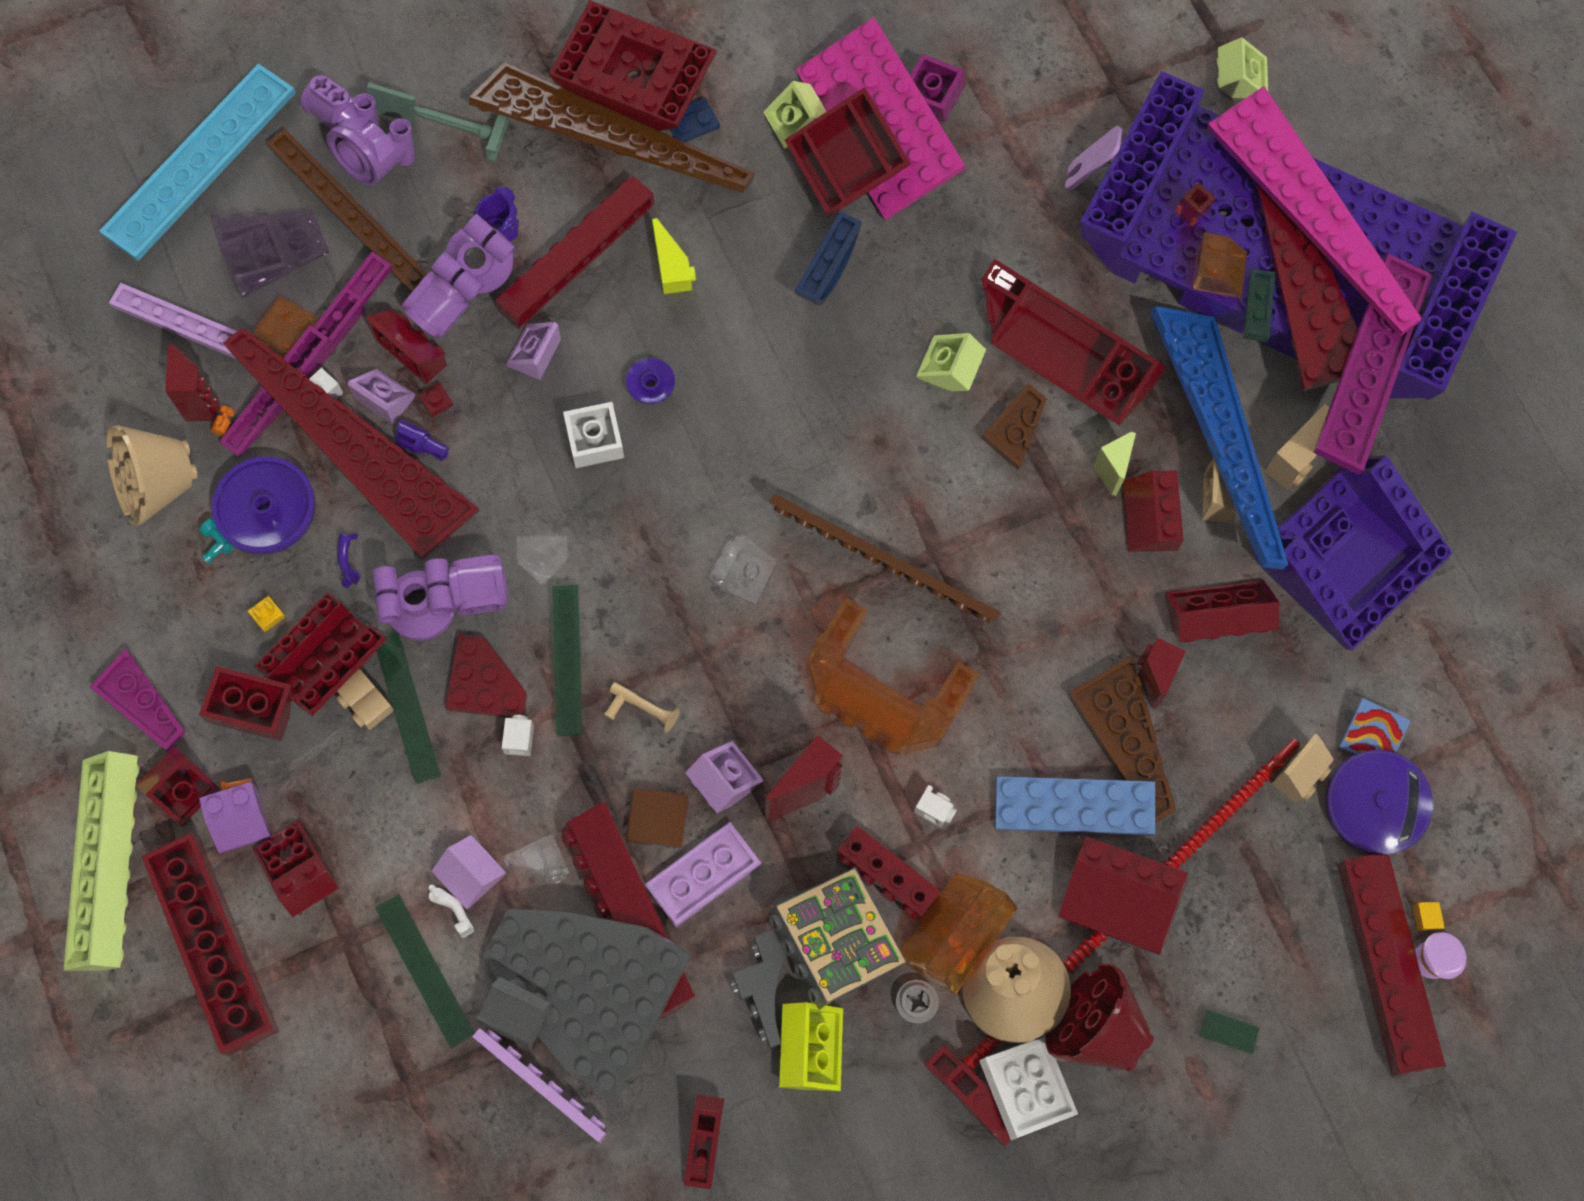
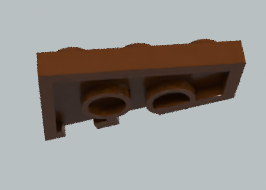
(1015, 426)

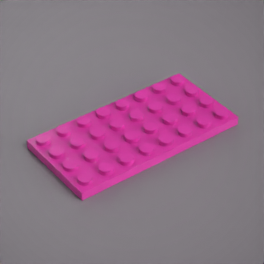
(871, 62)

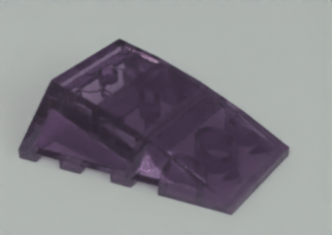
(267, 246)

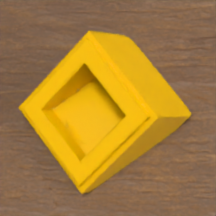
(1428, 916)

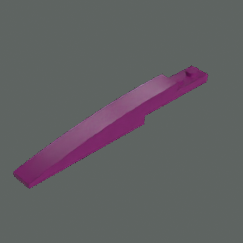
(311, 350)

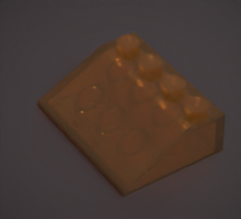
(957, 931)

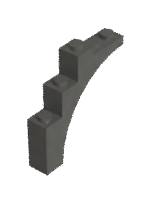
(761, 980)

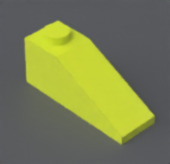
(673, 262)

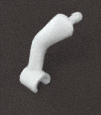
(443, 898)

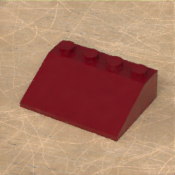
(806, 781)
(1123, 895)

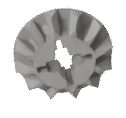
(930, 1000)

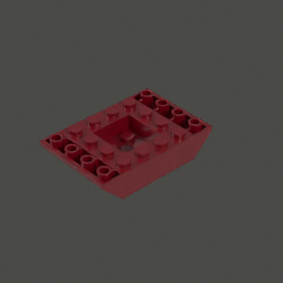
(613, 44)

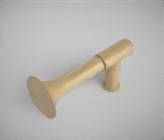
(623, 694)

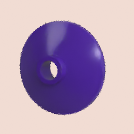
(648, 371)

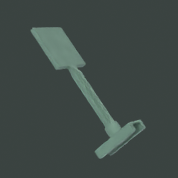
(403, 106)

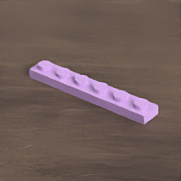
(172, 318)
(532, 1077)

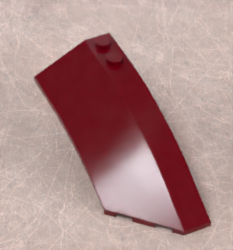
(1066, 345)

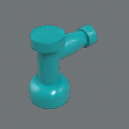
(209, 529)

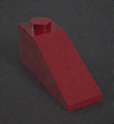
(703, 1141)

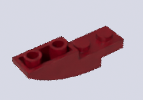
(969, 1091)

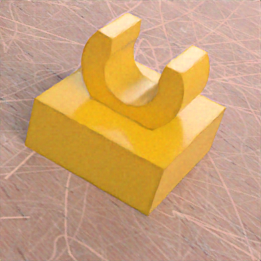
(266, 614)

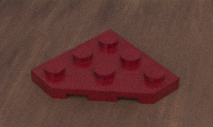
(483, 682)

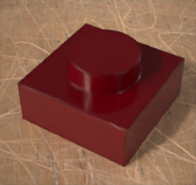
(435, 400)

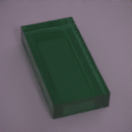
(1229, 1032)

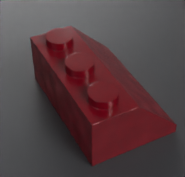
(407, 344)
(189, 388)
(1153, 512)
(247, 703)

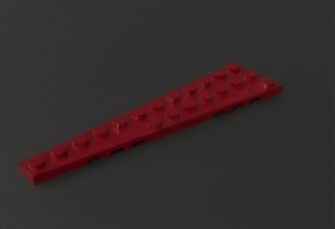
(1312, 299)
(395, 484)

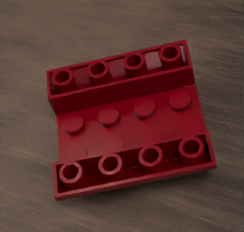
(320, 653)

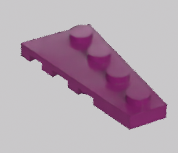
(136, 698)

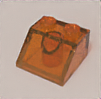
(1219, 266)

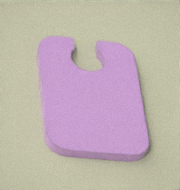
(1094, 157)

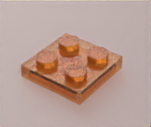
(283, 325)

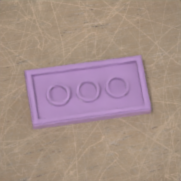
(703, 874)

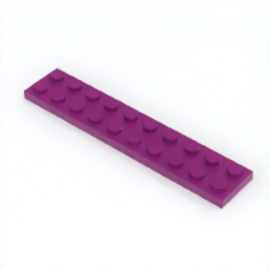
(1369, 377)

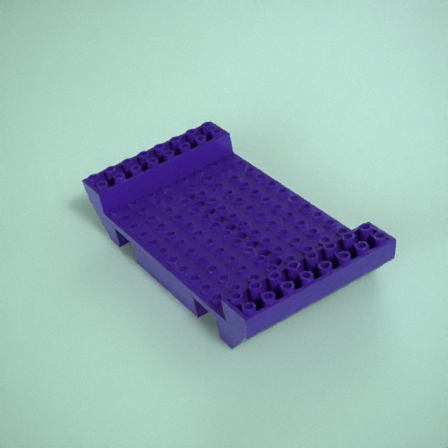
(1171, 150)

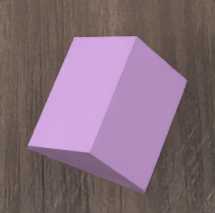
(535, 349)
(381, 394)
(468, 871)

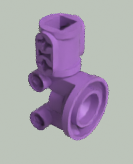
(355, 131)
(444, 294)
(468, 586)

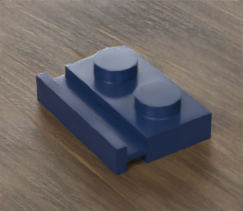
(696, 122)

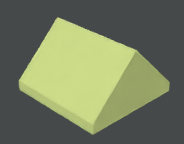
(1113, 462)

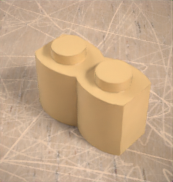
(364, 700)

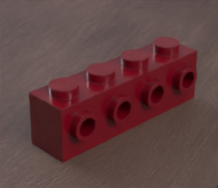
(887, 872)

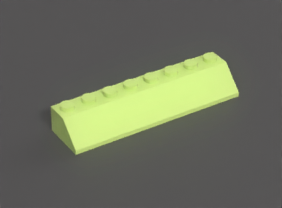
(101, 862)

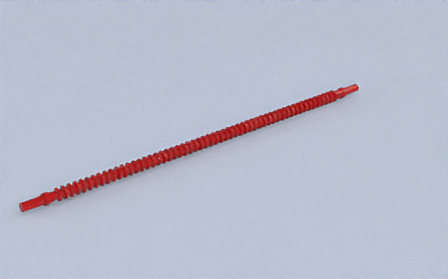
(1276, 761)

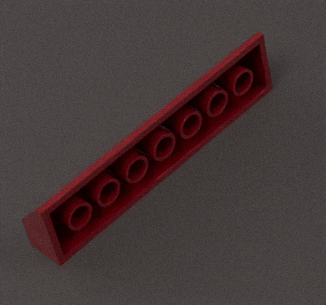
(615, 882)
(1390, 964)

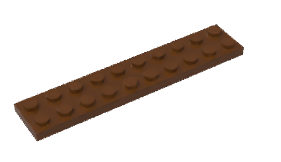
(876, 555)

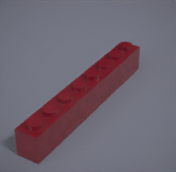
(575, 252)

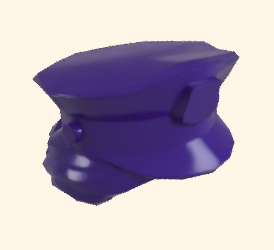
(500, 212)

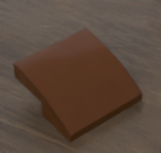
(656, 818)

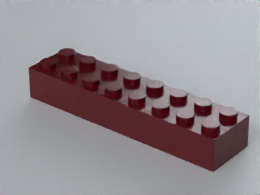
(210, 944)

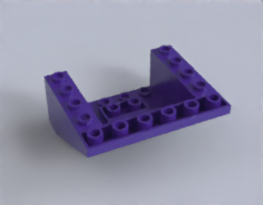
(1357, 550)

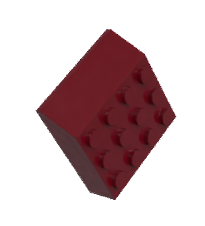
(847, 152)

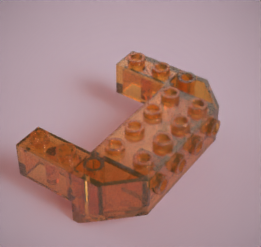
(872, 705)

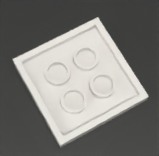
(1028, 1088)

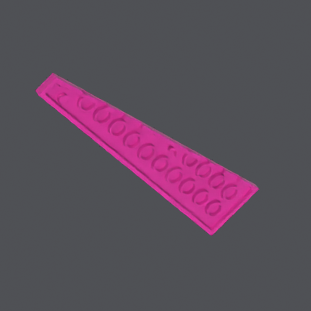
(1283, 167)

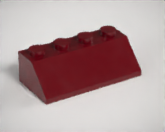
(1222, 610)

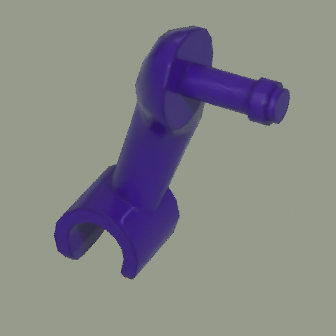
(342, 557)

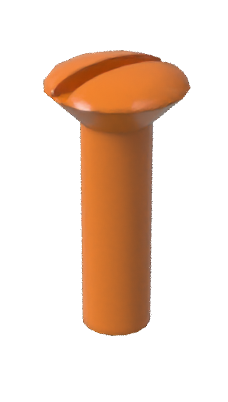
(224, 785)

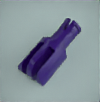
(419, 441)

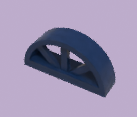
(829, 260)

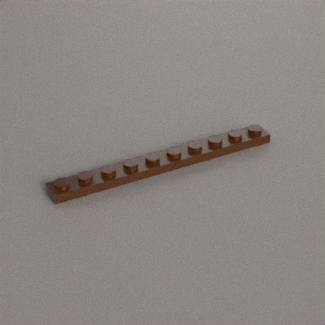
(346, 209)

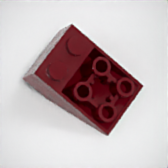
(295, 869)

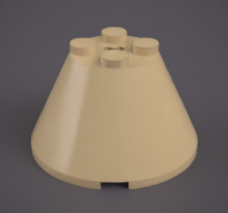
(147, 471)
(1017, 990)

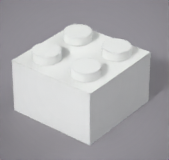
(593, 434)

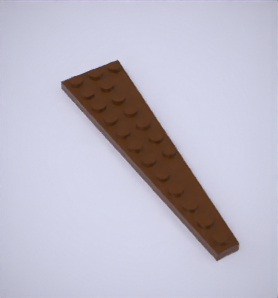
(553, 108)

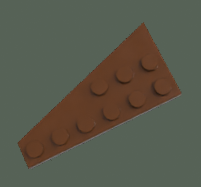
(1123, 727)

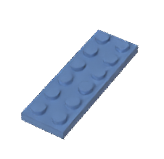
(1075, 805)

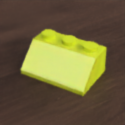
(811, 1047)

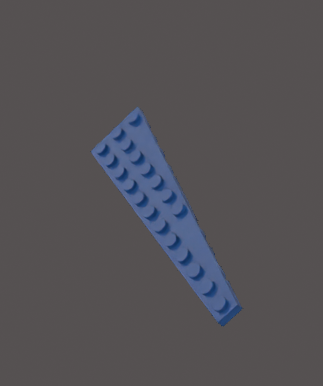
(1209, 385)

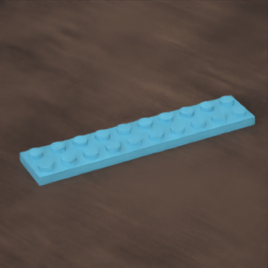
(197, 162)

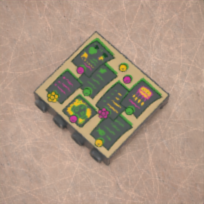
(836, 938)

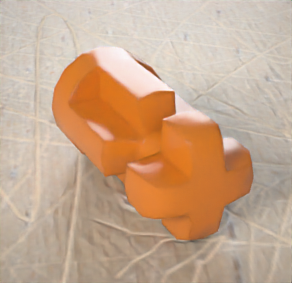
(222, 422)

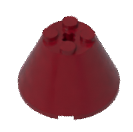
(1101, 1023)

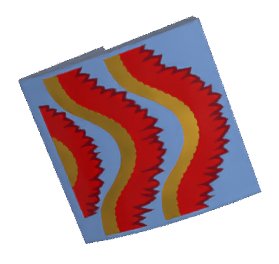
(1373, 729)

